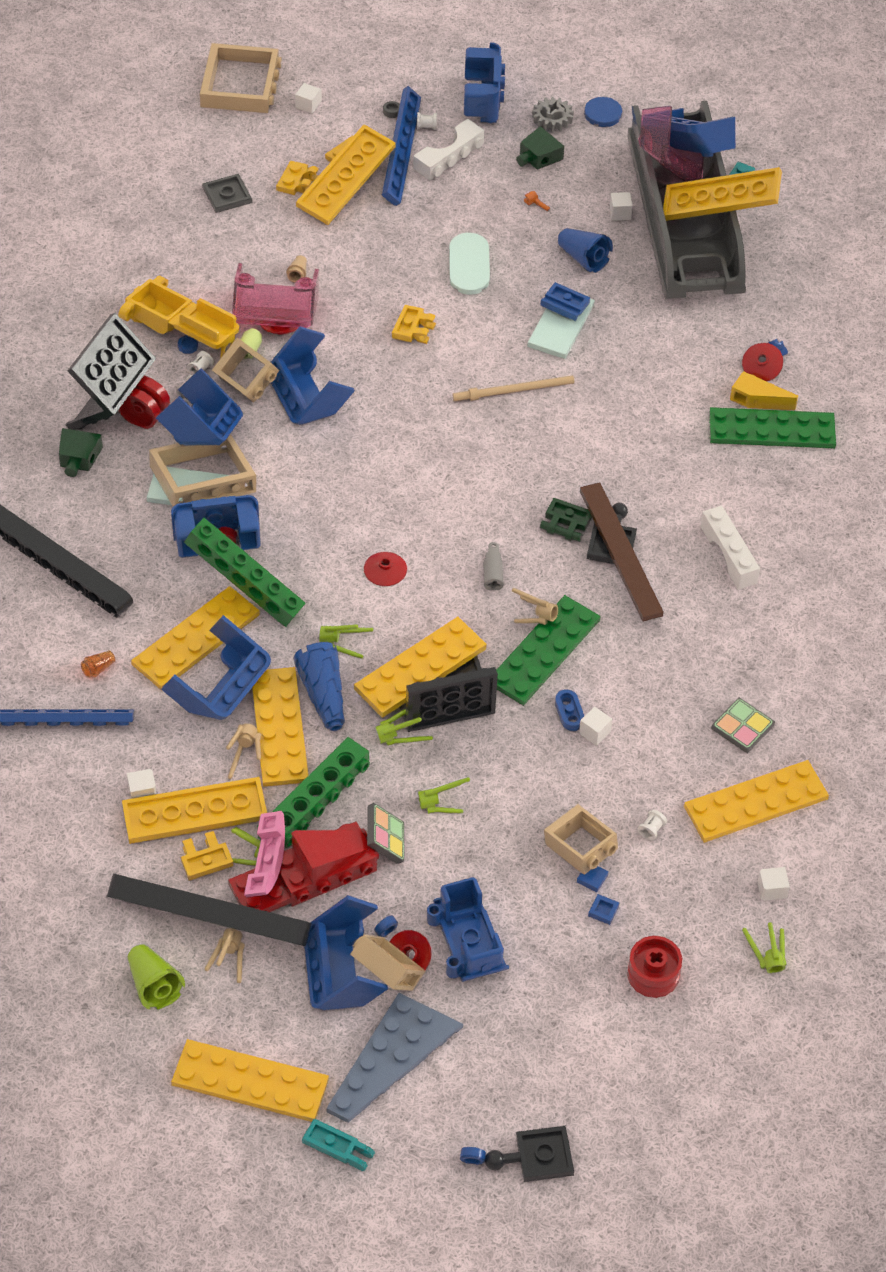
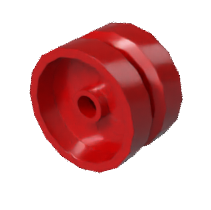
(145, 403)
(654, 966)

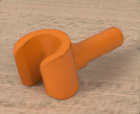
(532, 197)

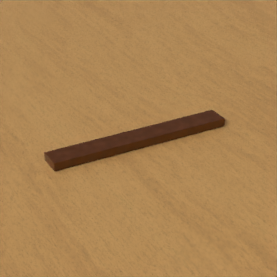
(621, 552)

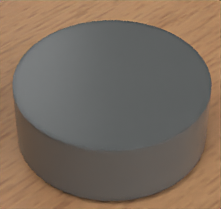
(391, 109)

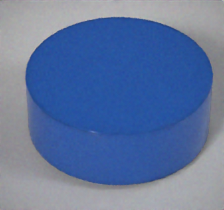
(187, 344)
(386, 926)
(472, 1155)

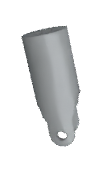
(493, 568)

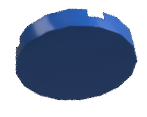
(603, 111)

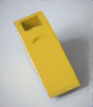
(759, 394)

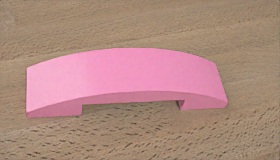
(270, 854)

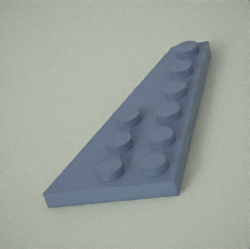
(395, 1048)

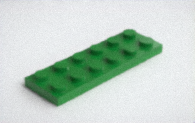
(772, 427)
(544, 650)

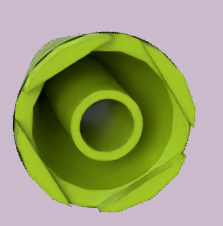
(154, 978)

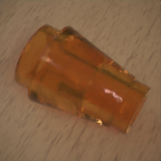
(97, 663)

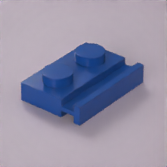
(565, 301)

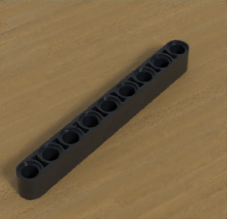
(63, 564)
(209, 909)

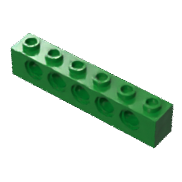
(244, 572)
(318, 783)

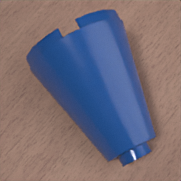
(586, 248)

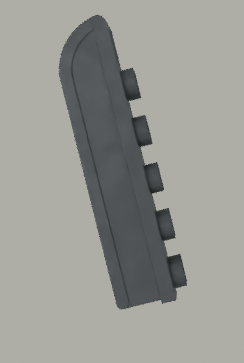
(692, 242)

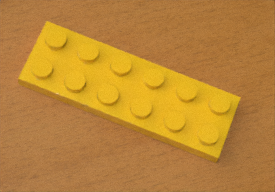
(345, 174)
(722, 194)
(191, 638)
(425, 661)
(280, 727)
(756, 801)
(193, 810)
(250, 1080)

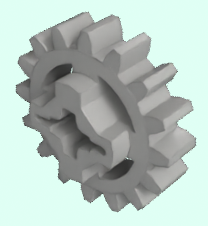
(552, 114)

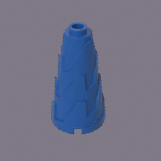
(322, 679)

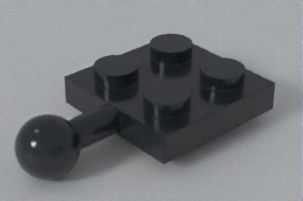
(597, 548)
(541, 1152)

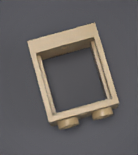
(231, 360)
(569, 824)
(387, 962)

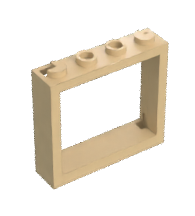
(238, 101)
(225, 486)

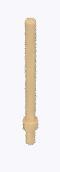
(475, 394)

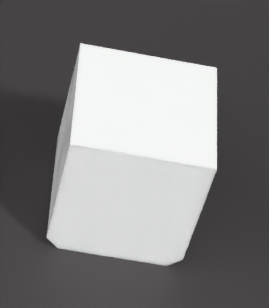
(308, 98)
(620, 206)
(595, 726)
(141, 783)
(773, 884)

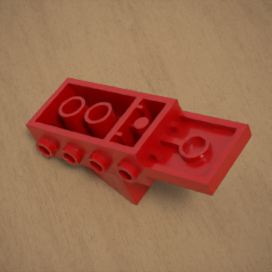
(313, 867)

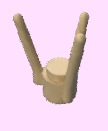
(544, 609)
(246, 736)
(229, 944)

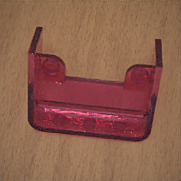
(656, 142)
(275, 303)

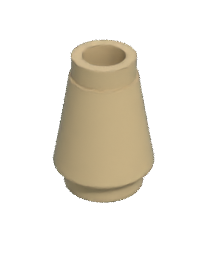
(297, 269)

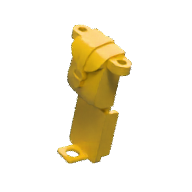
(168, 310)

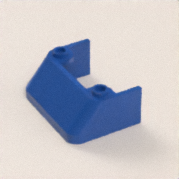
(702, 136)
(295, 385)
(207, 420)
(246, 665)
(328, 957)

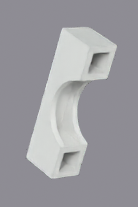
(433, 161)
(740, 562)

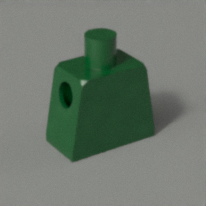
(540, 149)
(78, 450)

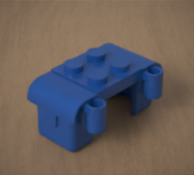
(484, 98)
(233, 512)
(467, 931)

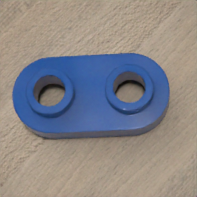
(570, 711)

